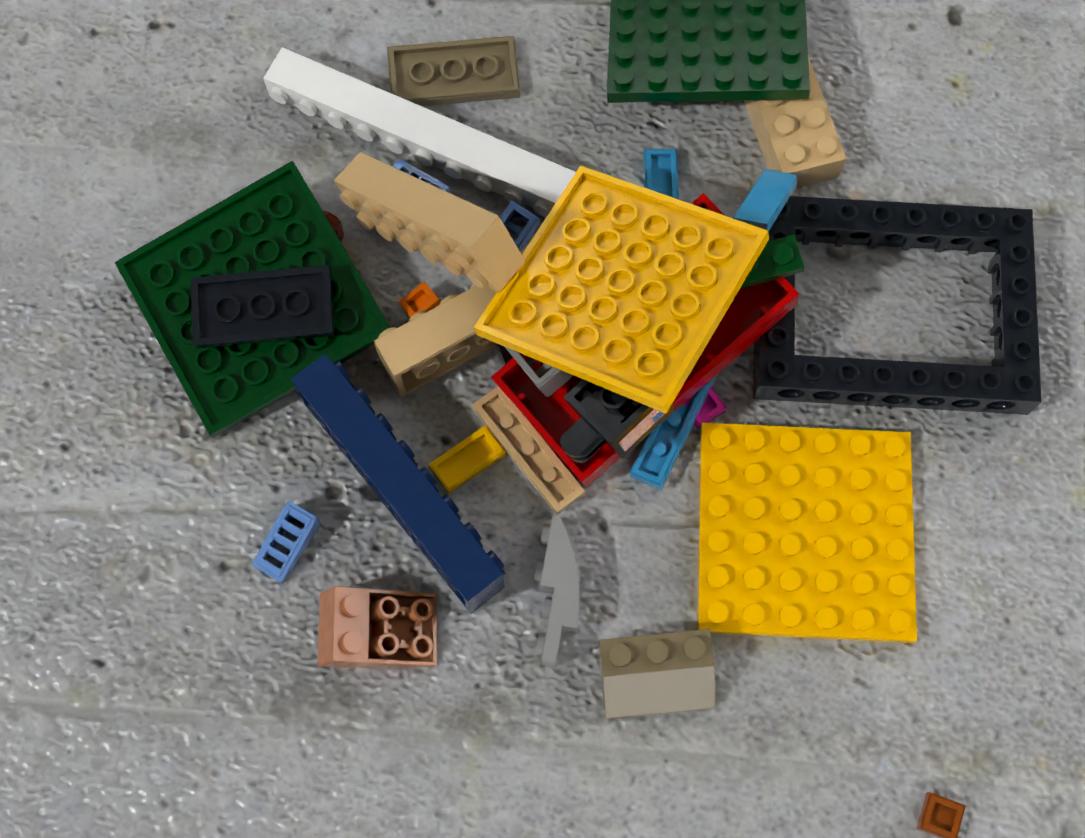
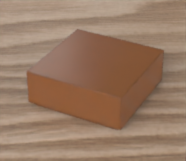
(940, 816)

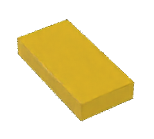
(467, 459)

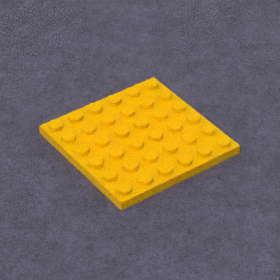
(623, 287)
(806, 533)

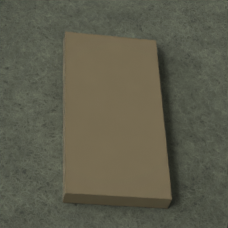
(454, 71)

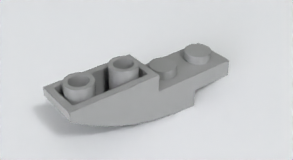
(558, 577)

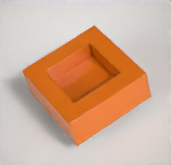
(419, 299)

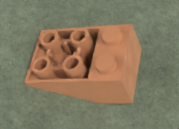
(377, 628)

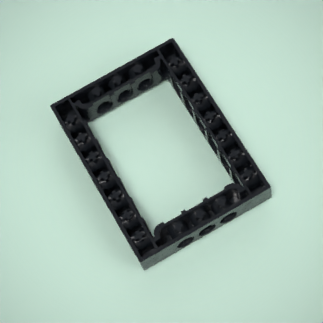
(1005, 387)

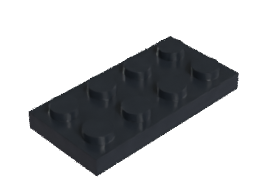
(262, 306)

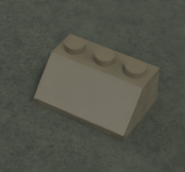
(657, 673)

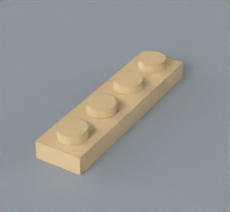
(528, 450)

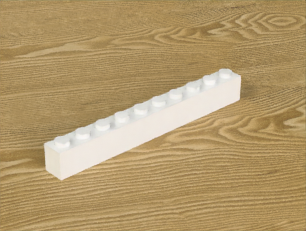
(416, 132)

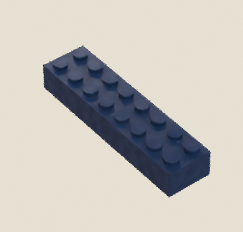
(399, 484)

